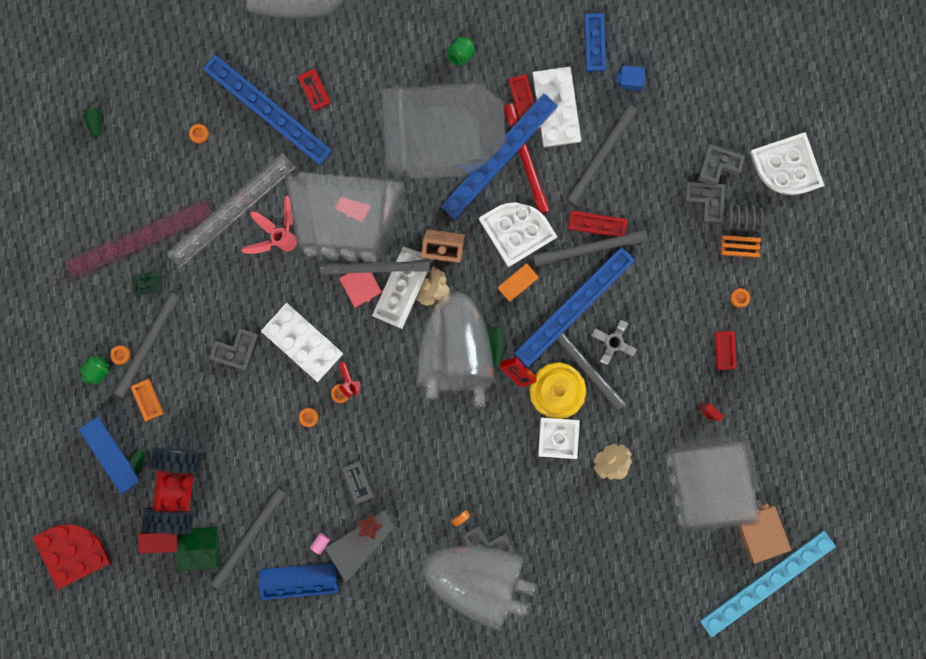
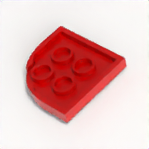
(70, 553)

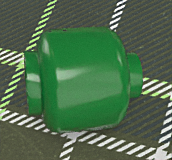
(461, 50)
(94, 370)

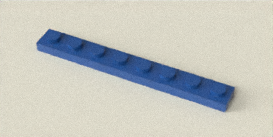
(267, 110)
(514, 141)
(573, 307)

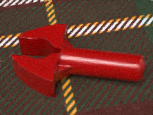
(348, 382)

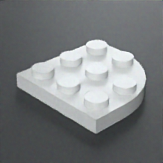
(788, 165)
(517, 230)

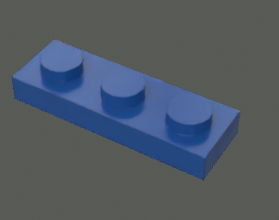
(595, 42)

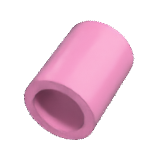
(319, 543)

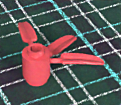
(280, 236)

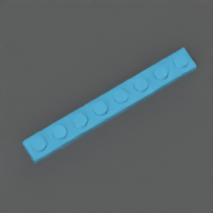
(767, 583)

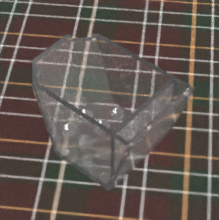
(441, 130)
(344, 215)
(715, 482)

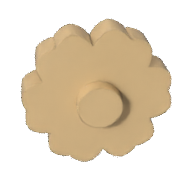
(433, 287)
(613, 462)

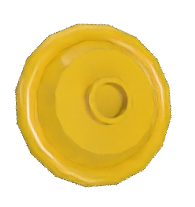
(558, 391)

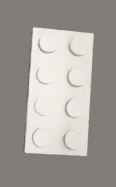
(563, 124)
(400, 291)
(302, 342)

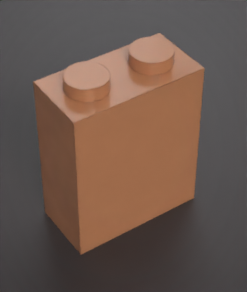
(443, 245)
(766, 537)

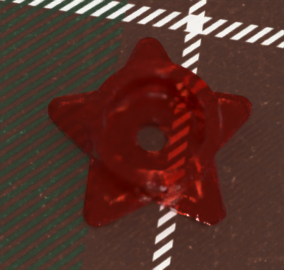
(370, 521)

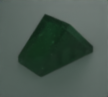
(147, 283)

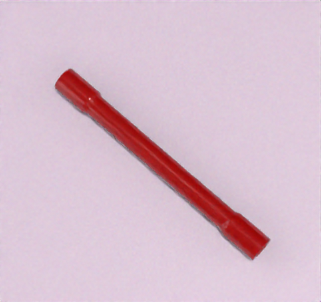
(539, 197)

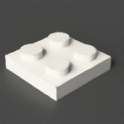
(558, 438)

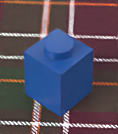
(631, 78)

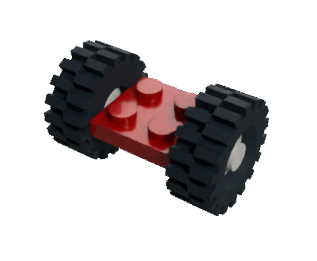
(172, 491)

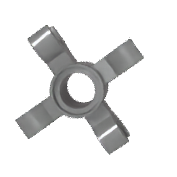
(605, 359)

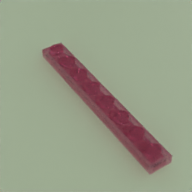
(138, 239)

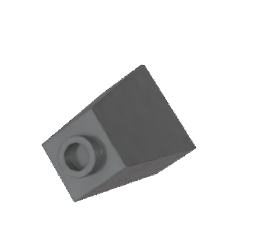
(352, 550)

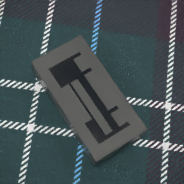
(357, 482)

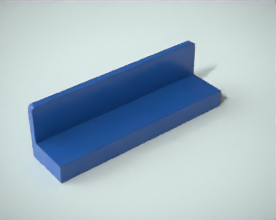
(109, 455)
(298, 581)

